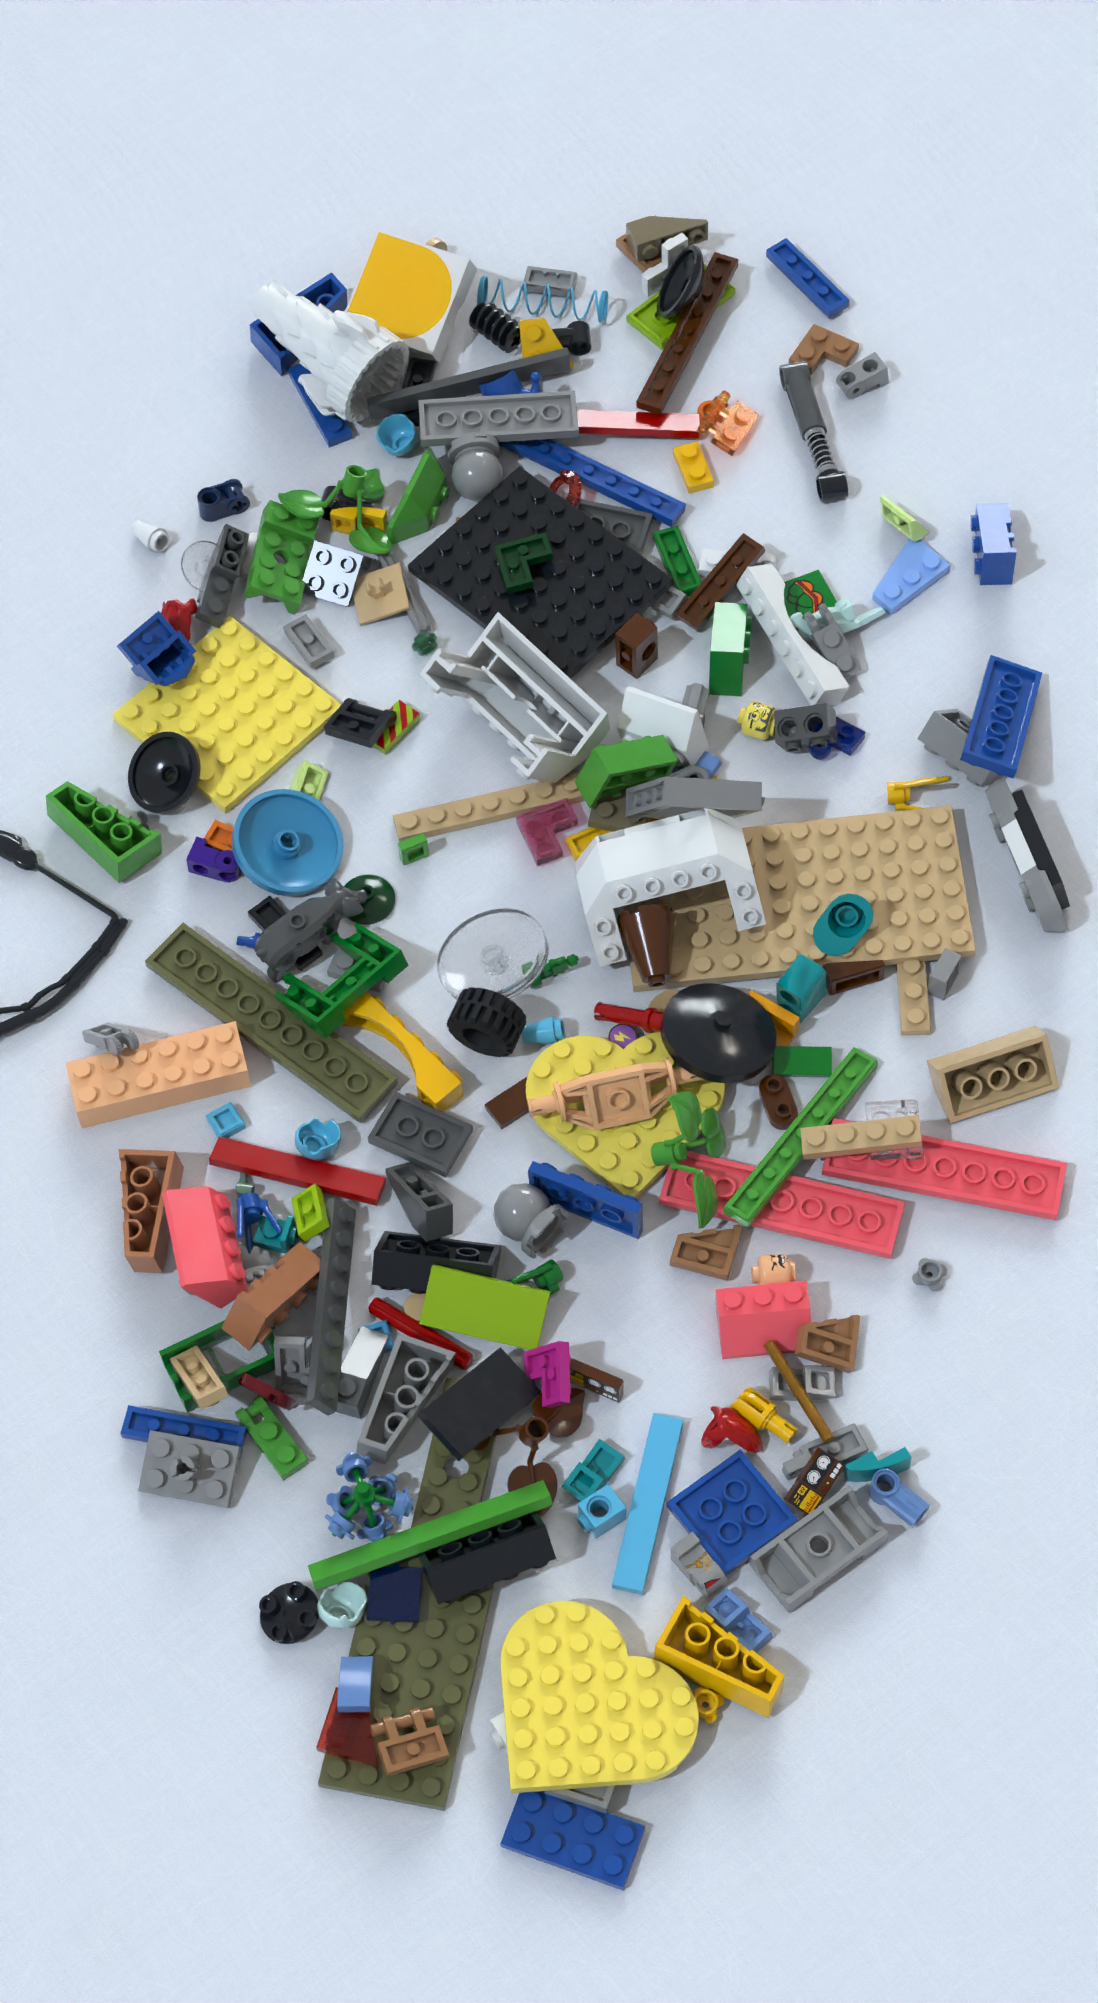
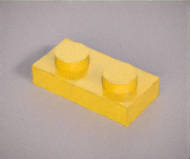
(693, 467)

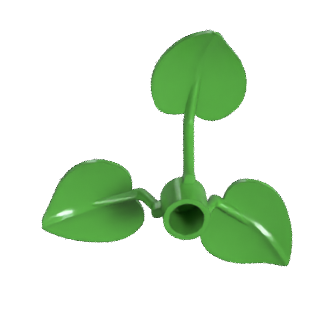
(356, 483)
(673, 1151)

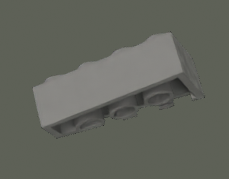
(404, 1390)

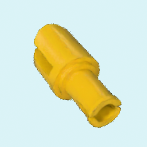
(763, 1414)

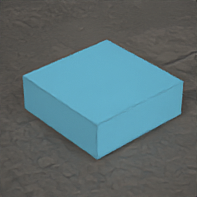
(225, 1121)

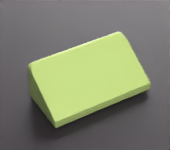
(902, 520)
(309, 779)

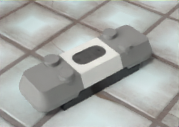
(1041, 881)

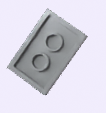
(189, 1469)

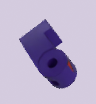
(212, 862)

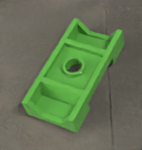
(287, 537)

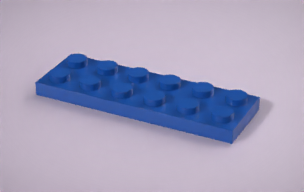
(1001, 716)

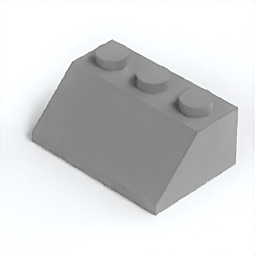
(946, 736)

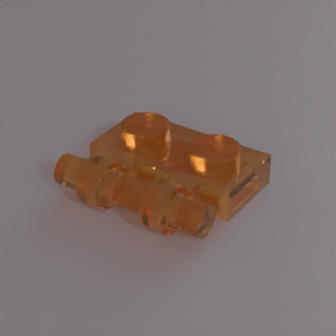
(735, 426)

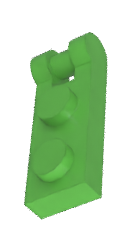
(272, 1438)

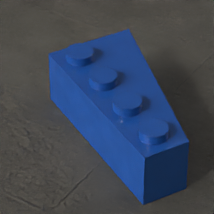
(327, 291)

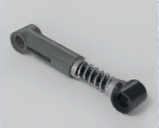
(797, 382)

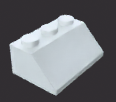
(652, 716)

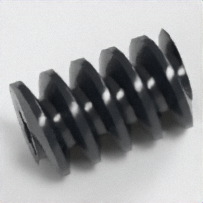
(496, 326)

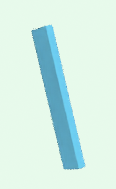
(647, 1504)

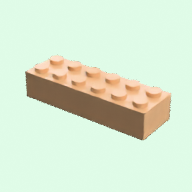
(158, 1075)

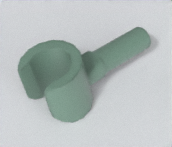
(242, 1186)

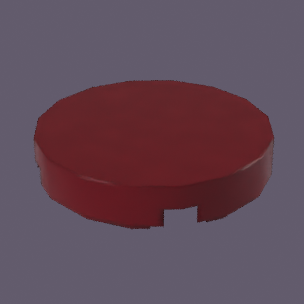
(266, 1391)

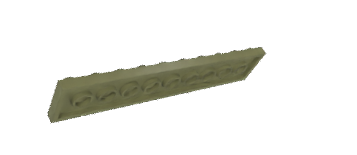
(238, 995)

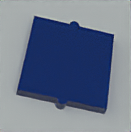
(394, 1594)

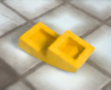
(345, 519)

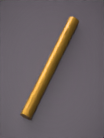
(799, 1392)

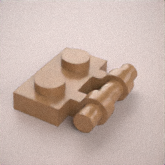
(413, 1749)

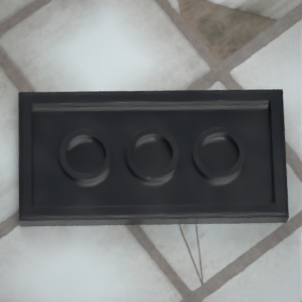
(479, 1404)

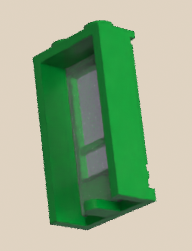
(224, 1355)

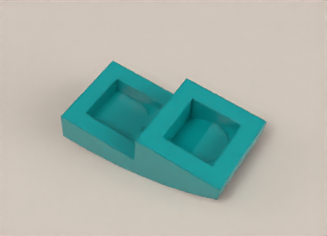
(867, 1465)
(593, 1471)

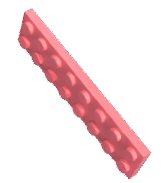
(963, 1175)
(798, 1208)

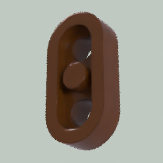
(777, 1099)

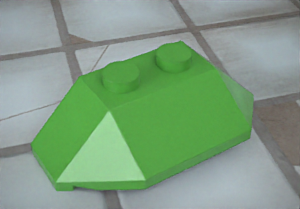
(420, 500)

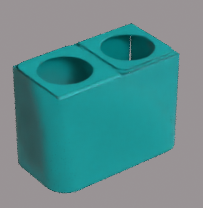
(801, 987)

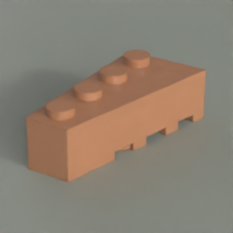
(145, 1224)
(272, 1297)

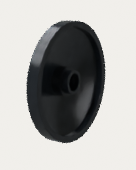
(718, 1033)

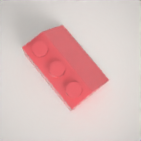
(760, 1314)

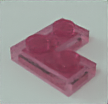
(540, 827)

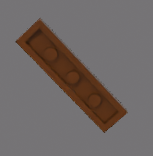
(720, 582)

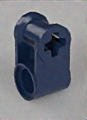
(220, 500)

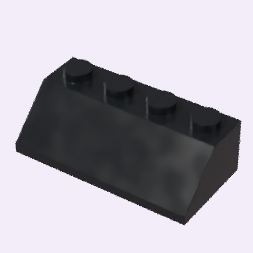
(407, 1260)
(487, 1557)

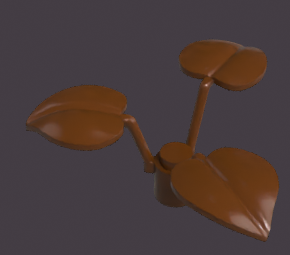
(558, 1422)

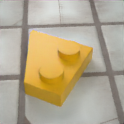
(537, 338)

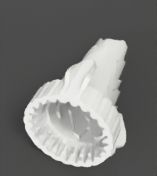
(341, 349)

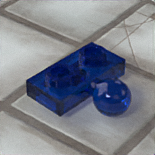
(848, 740)

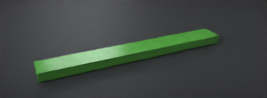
(787, 1151)
(429, 1535)

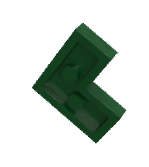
(516, 557)

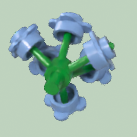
(375, 1492)

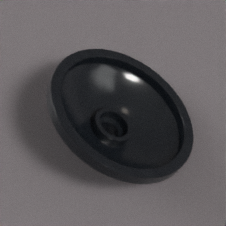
(681, 283)
(154, 768)

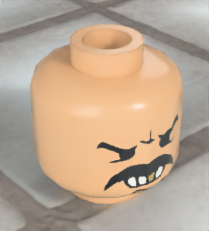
(773, 1269)

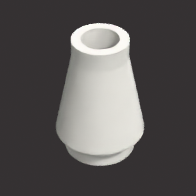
(151, 536)

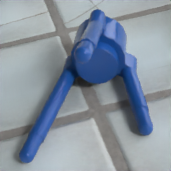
(249, 1212)

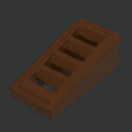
(851, 975)

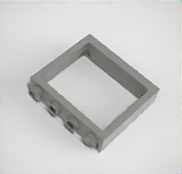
(680, 795)

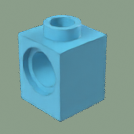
(602, 1499)

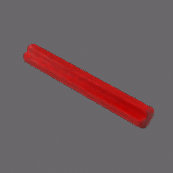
(421, 1332)

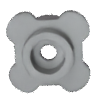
(929, 1266)

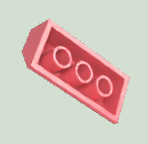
(205, 1244)

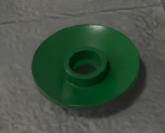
(378, 903)

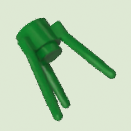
(544, 1276)

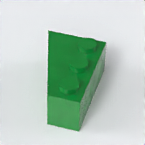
(729, 648)

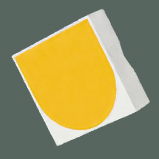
(412, 291)

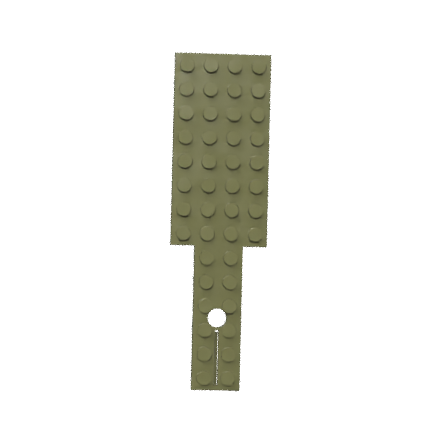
(426, 1660)

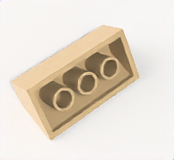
(993, 1074)

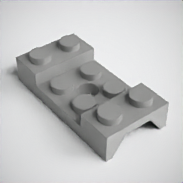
(795, 1570)

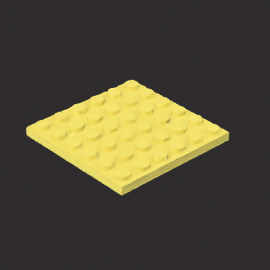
(237, 708)

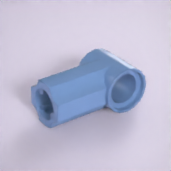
(900, 1499)

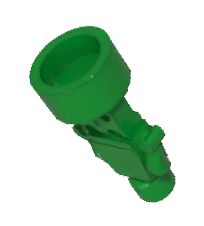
(556, 967)

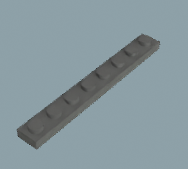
(331, 1307)

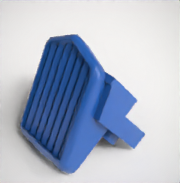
(158, 652)

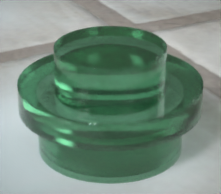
(425, 643)

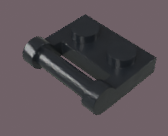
(351, 725)

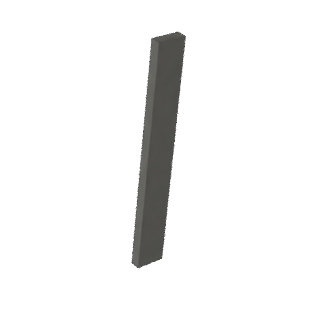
(466, 383)

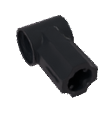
(575, 337)

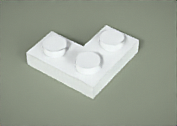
(654, 276)

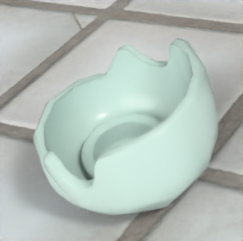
(343, 1605)

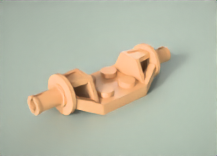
(613, 1095)

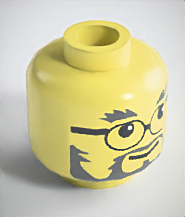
(757, 720)

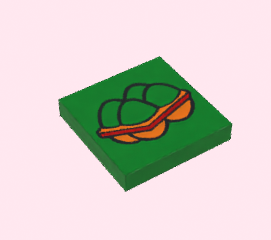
(807, 593)

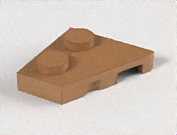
(707, 1252)
(830, 1342)

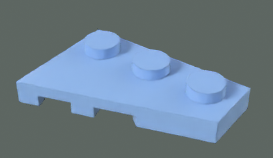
(909, 575)

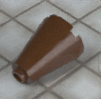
(650, 941)

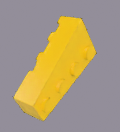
(717, 1660)

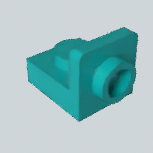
(267, 1237)

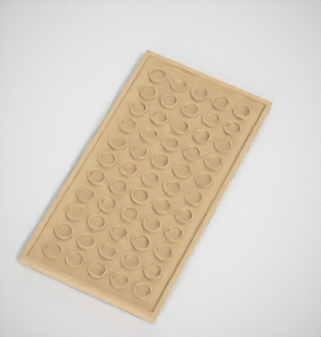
(895, 860)

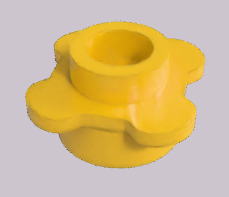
(713, 1700)

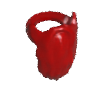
(179, 615)
(730, 1425)

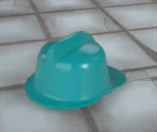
(842, 924)

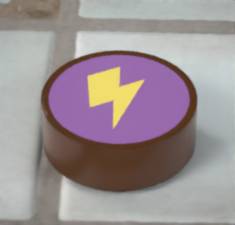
(622, 1035)

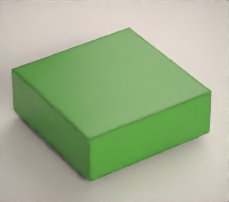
(413, 849)

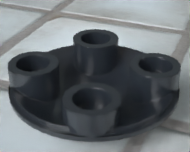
(289, 1613)

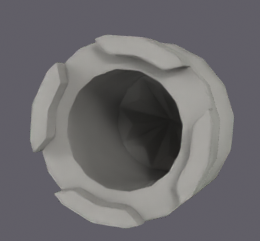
(475, 465)
(527, 1217)

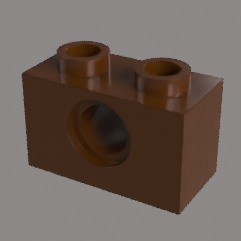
(636, 645)

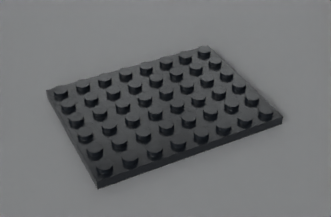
(575, 597)

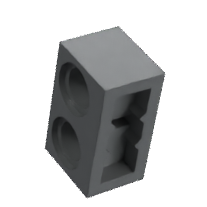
(806, 720)

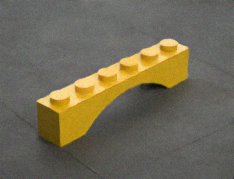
(434, 1082)

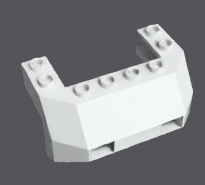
(550, 725)
(660, 861)

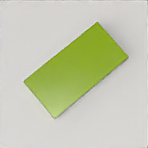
(656, 328)
(484, 1307)

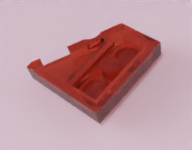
(347, 1735)

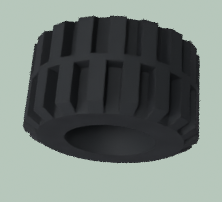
(486, 1022)

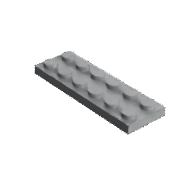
(502, 416)

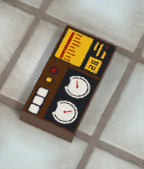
(596, 1380)
(814, 1481)

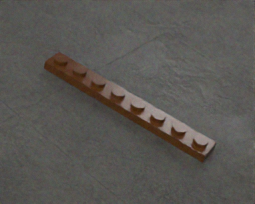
(686, 335)

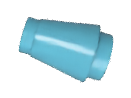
(544, 1031)

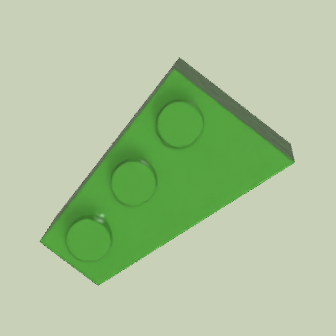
(623, 766)

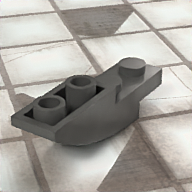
(220, 576)

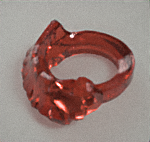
(571, 479)

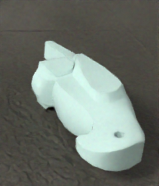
(842, 613)

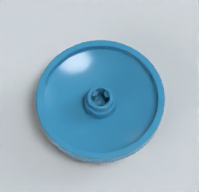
(287, 842)

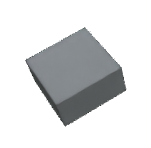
(944, 974)

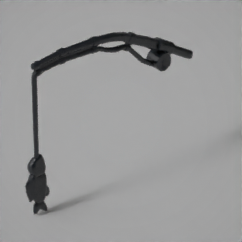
(25, 858)

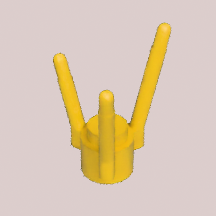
(900, 791)

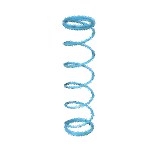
(601, 309)

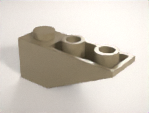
(649, 233)

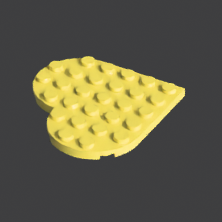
(621, 1152)
(586, 1708)

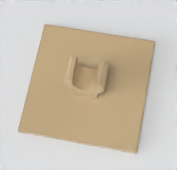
(380, 594)

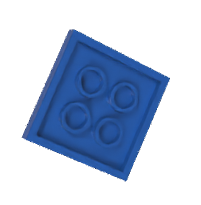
(732, 1512)

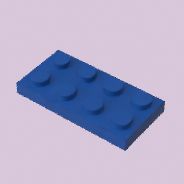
(588, 1200)
(573, 1837)

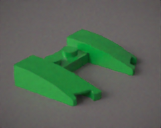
(323, 1011)

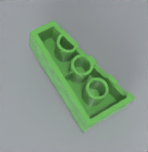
(108, 837)

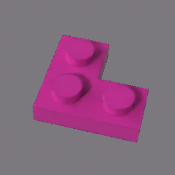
(552, 1367)

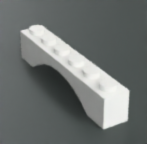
(815, 675)

